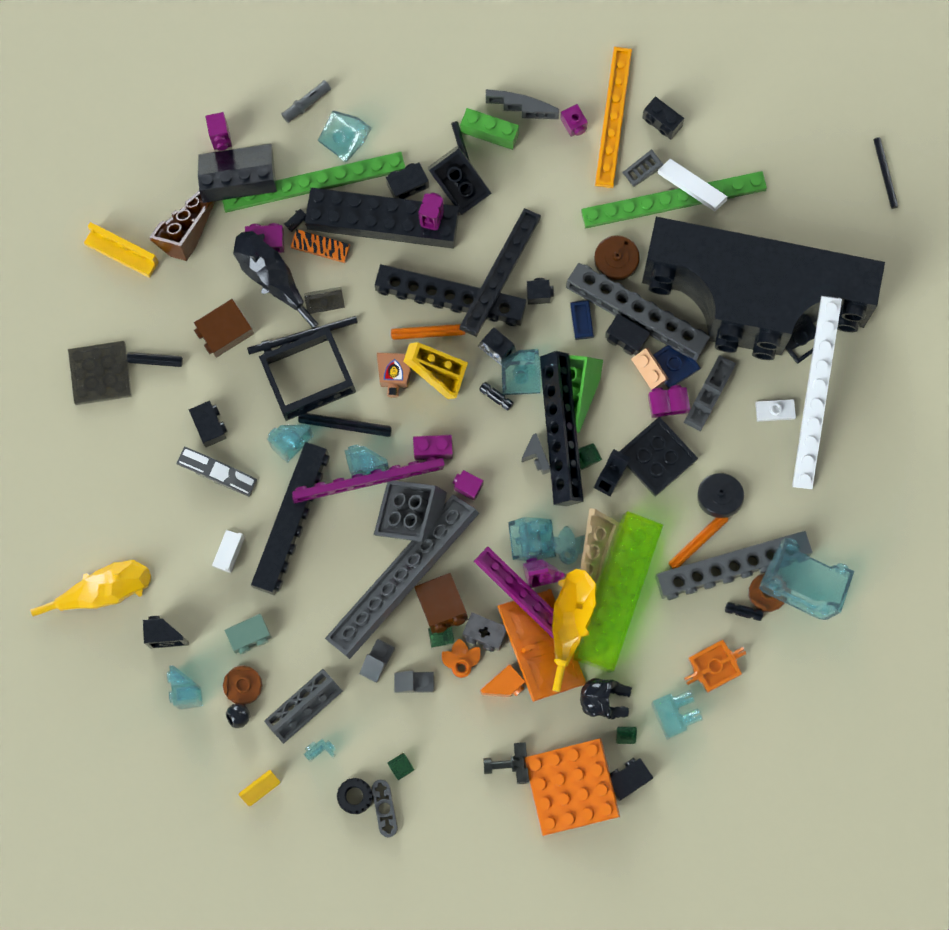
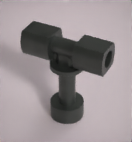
(517, 764)

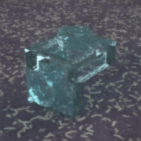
(315, 749)

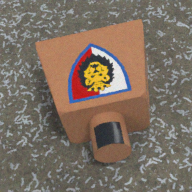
(393, 372)

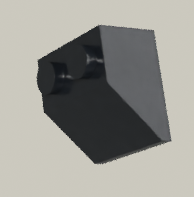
(160, 634)

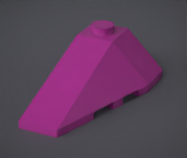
(541, 573)

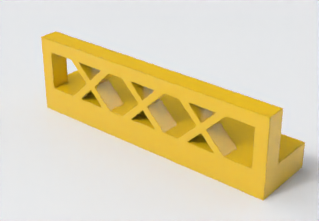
(121, 250)

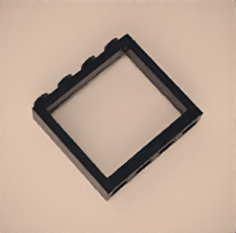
(317, 399)

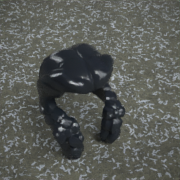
(596, 701)

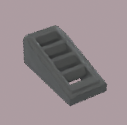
(647, 173)

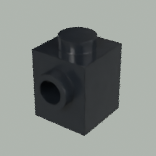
(539, 291)

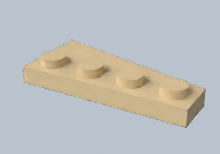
(598, 543)

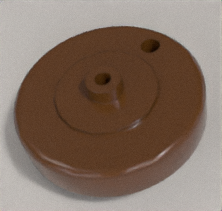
(617, 257)

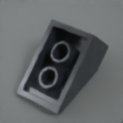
(459, 180)

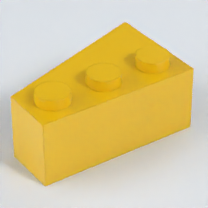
(437, 368)

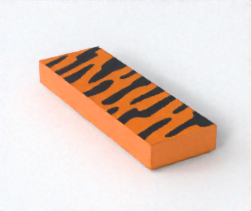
(320, 246)

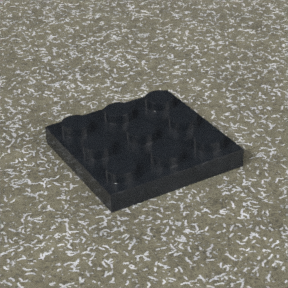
(658, 456)

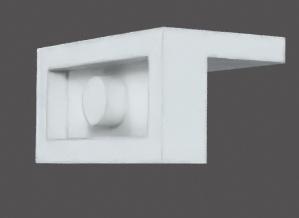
(228, 551)

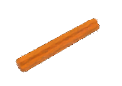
(427, 331)
(697, 542)

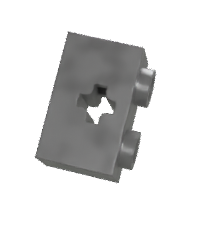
(478, 623)

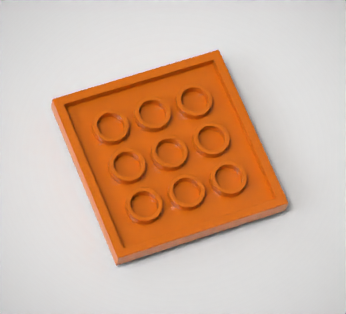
(572, 787)

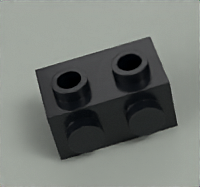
(663, 118)

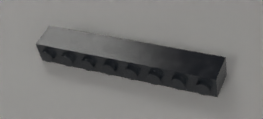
(289, 521)

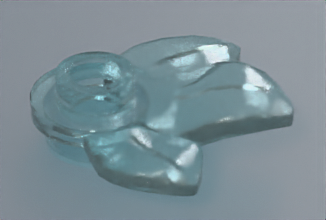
(567, 543)

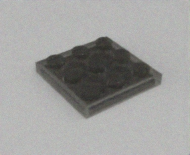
(99, 373)

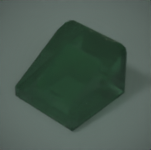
(588, 456)
(441, 639)
(626, 735)
(400, 766)

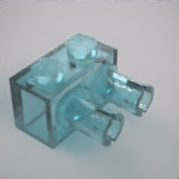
(670, 719)

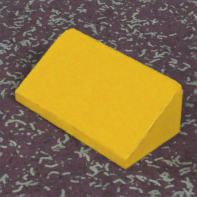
(259, 788)

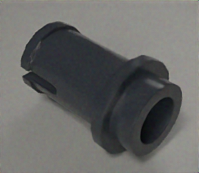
(295, 220)

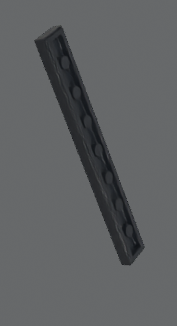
(500, 272)

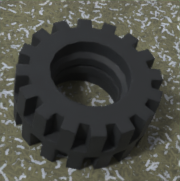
(342, 794)

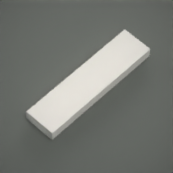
(692, 185)

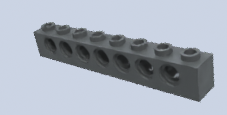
(657, 330)
(670, 591)

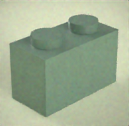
(248, 634)

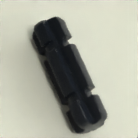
(496, 396)
(744, 611)

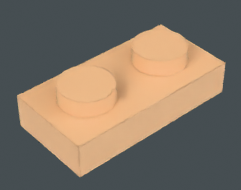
(649, 368)

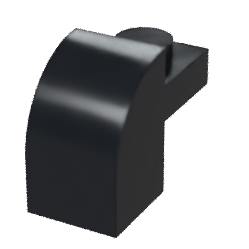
(612, 472)

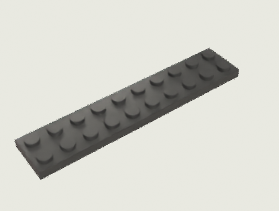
(400, 578)

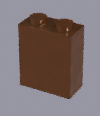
(223, 328)
(441, 603)

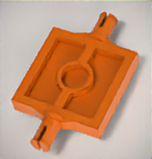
(715, 666)

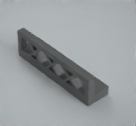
(304, 708)

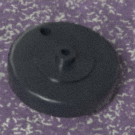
(720, 495)

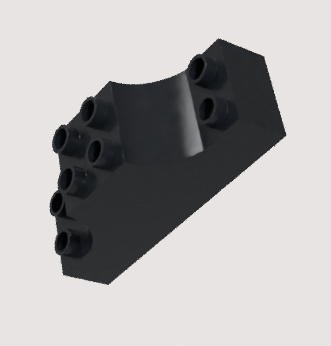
(758, 287)

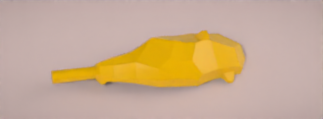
(102, 588)
(571, 618)

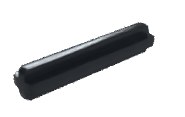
(154, 359)

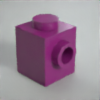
(574, 120)
(468, 485)

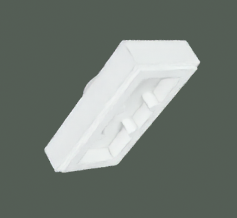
(775, 410)

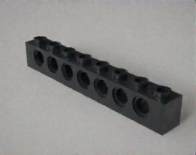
(388, 274)
(561, 429)

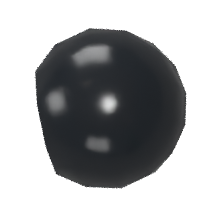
(237, 715)

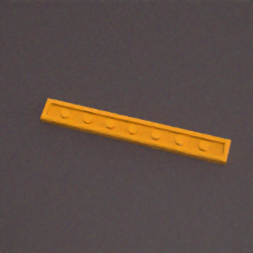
(613, 117)

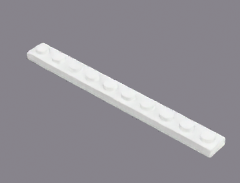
(816, 392)

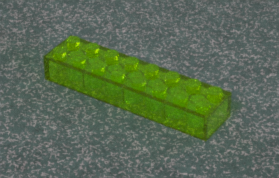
(619, 591)

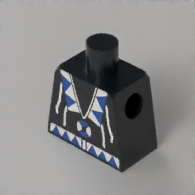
(497, 345)

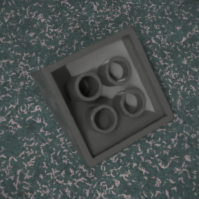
(409, 510)

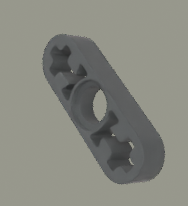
(376, 794)

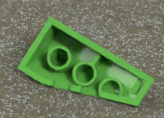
(585, 380)

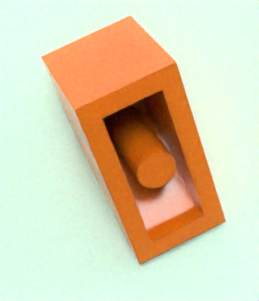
(504, 684)

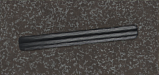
(345, 424)

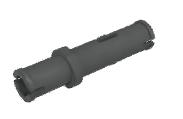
(300, 105)

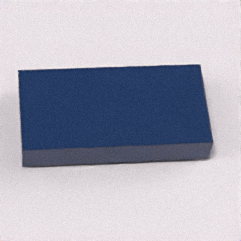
(581, 320)

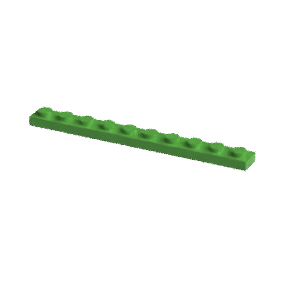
(322, 179)
(668, 200)

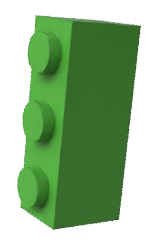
(489, 128)

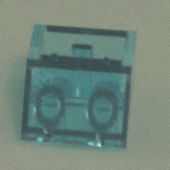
(531, 538)
(184, 691)

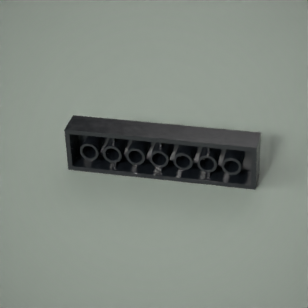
(377, 218)

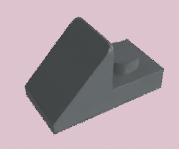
(535, 450)
(376, 660)
(413, 682)

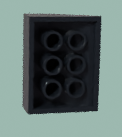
(236, 173)

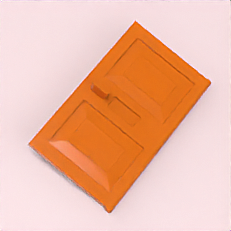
(536, 651)

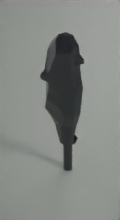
(269, 270)

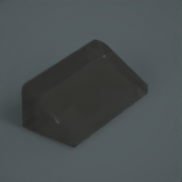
(324, 300)

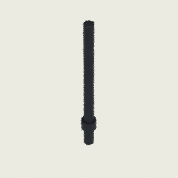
(267, 345)

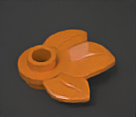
(461, 656)

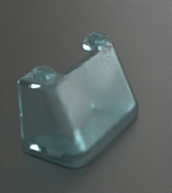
(806, 581)

